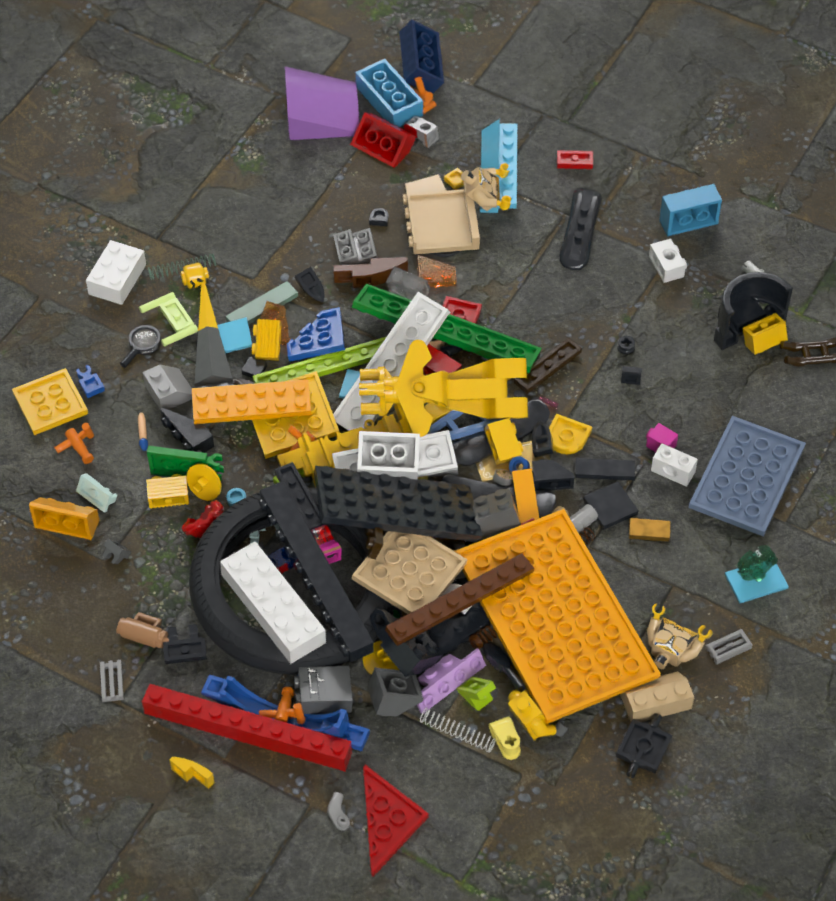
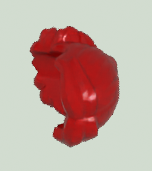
(197, 527)

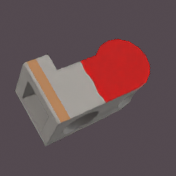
(423, 130)

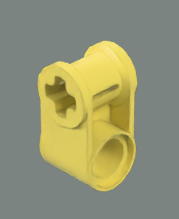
(506, 737)

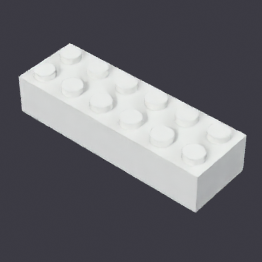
(273, 602)

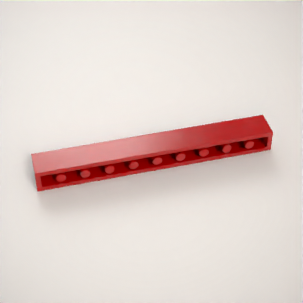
(247, 727)

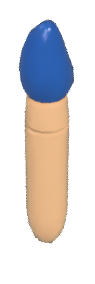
(142, 432)

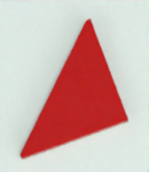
(390, 818)

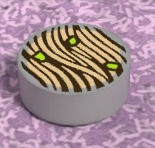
(503, 477)

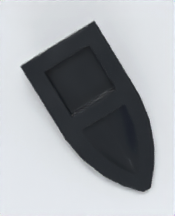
(311, 284)
(542, 440)

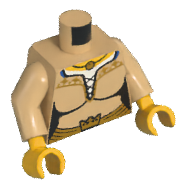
(483, 187)
(673, 642)

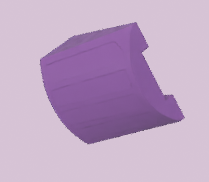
(320, 105)

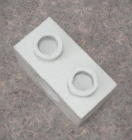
(667, 260)
(674, 464)

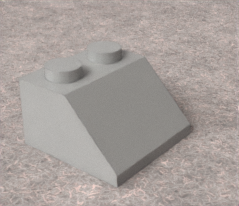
(167, 386)

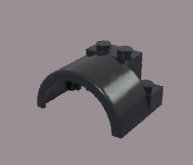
(742, 307)

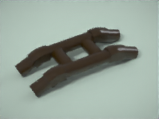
(804, 347)

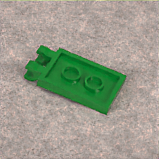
(175, 461)

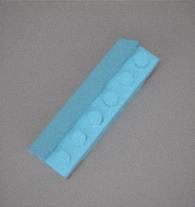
(500, 147)

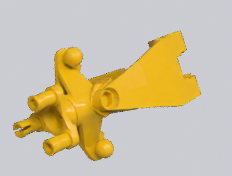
(472, 390)

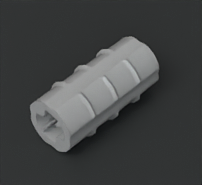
(584, 517)

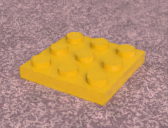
(50, 401)

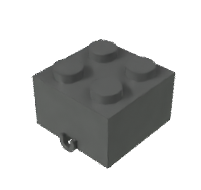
(496, 513)

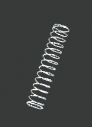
(470, 739)

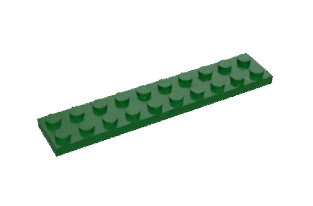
(453, 330)

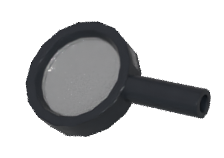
(143, 341)

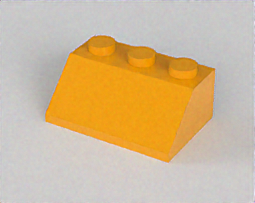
(64, 517)

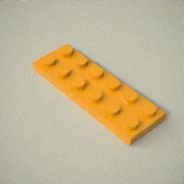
(251, 401)

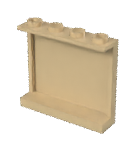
(441, 221)

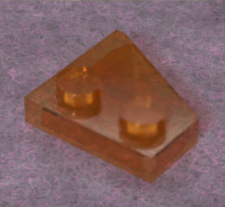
(436, 272)
(277, 312)

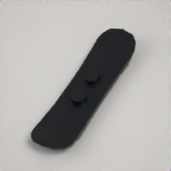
(580, 228)
(476, 446)
(545, 499)

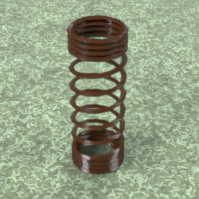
(475, 640)

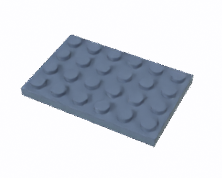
(747, 475)

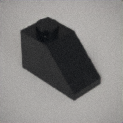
(551, 476)

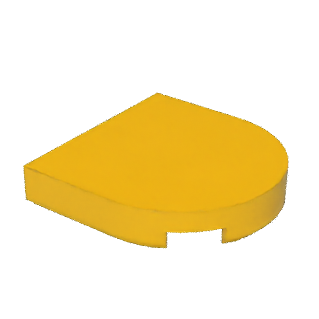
(568, 435)

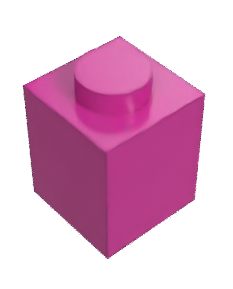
(659, 435)

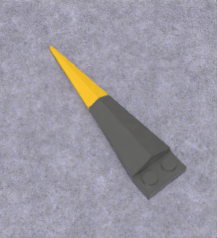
(211, 361)

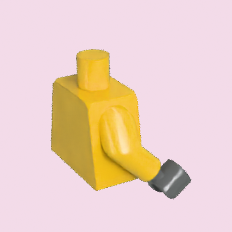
(531, 716)

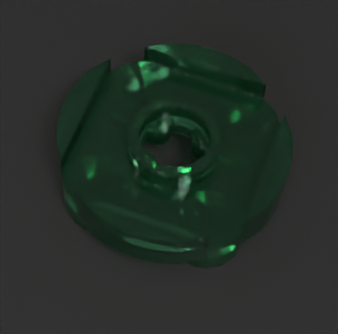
(755, 564)

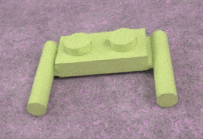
(175, 315)

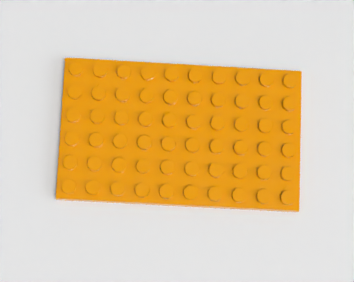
(561, 619)

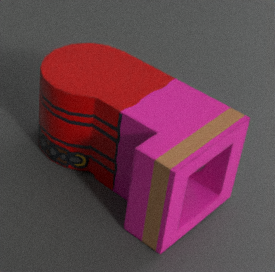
(327, 543)

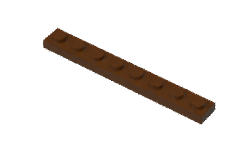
(459, 599)

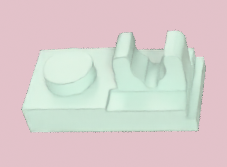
(95, 492)

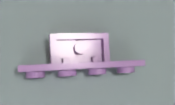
(447, 676)

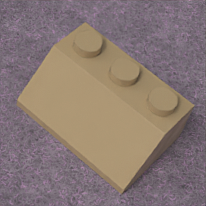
(661, 696)

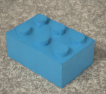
(690, 210)

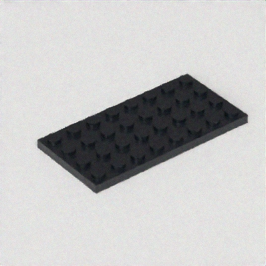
(396, 504)

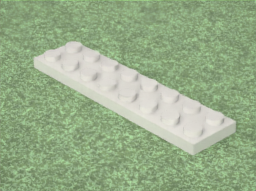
(417, 322)

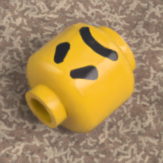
(194, 275)

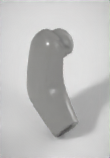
(336, 814)

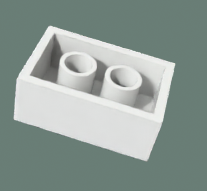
(116, 272)
(389, 453)

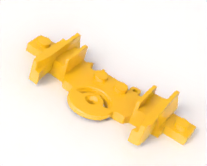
(320, 451)

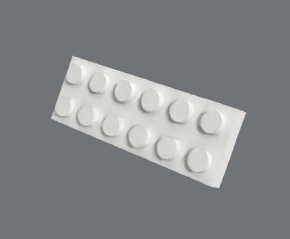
(435, 455)

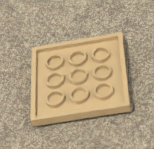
(410, 570)

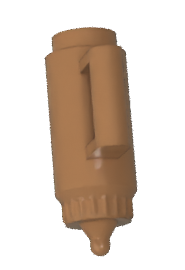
(143, 630)

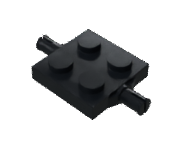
(644, 745)

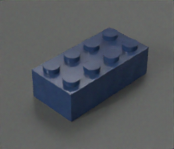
(421, 55)

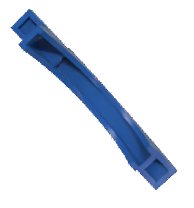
(233, 694)

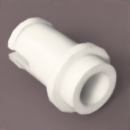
(751, 267)

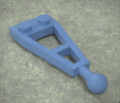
(455, 432)

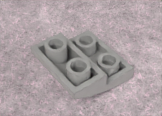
(355, 247)

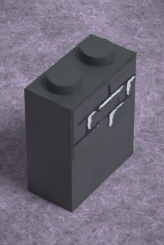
(323, 689)

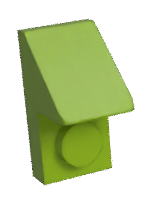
(477, 691)

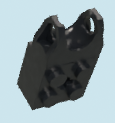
(411, 656)

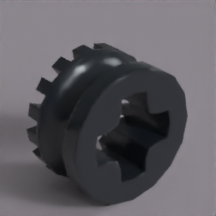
(621, 346)

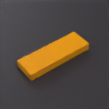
(525, 495)

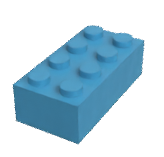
(389, 93)

